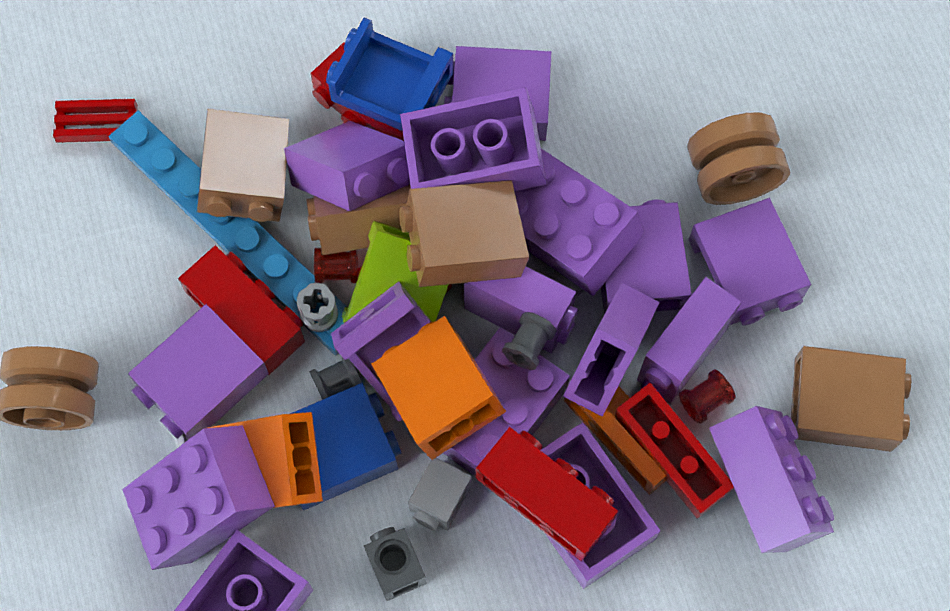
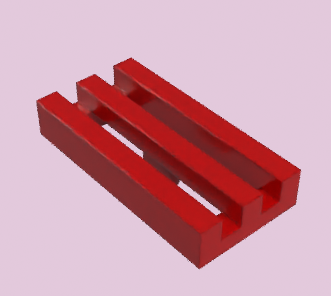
(81, 116)

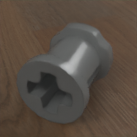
(529, 341)
(335, 378)

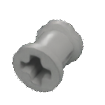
(308, 299)

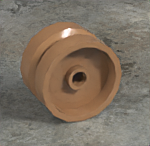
(738, 158)
(47, 388)

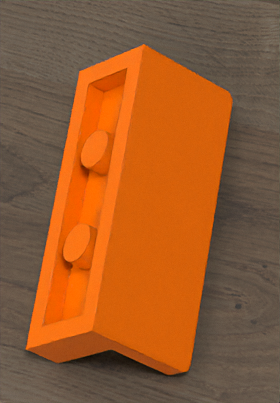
(621, 443)

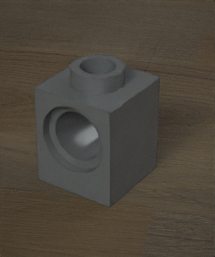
(400, 581)

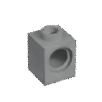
(439, 495)

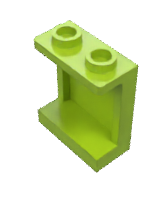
(387, 265)

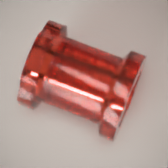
(335, 266)
(707, 396)

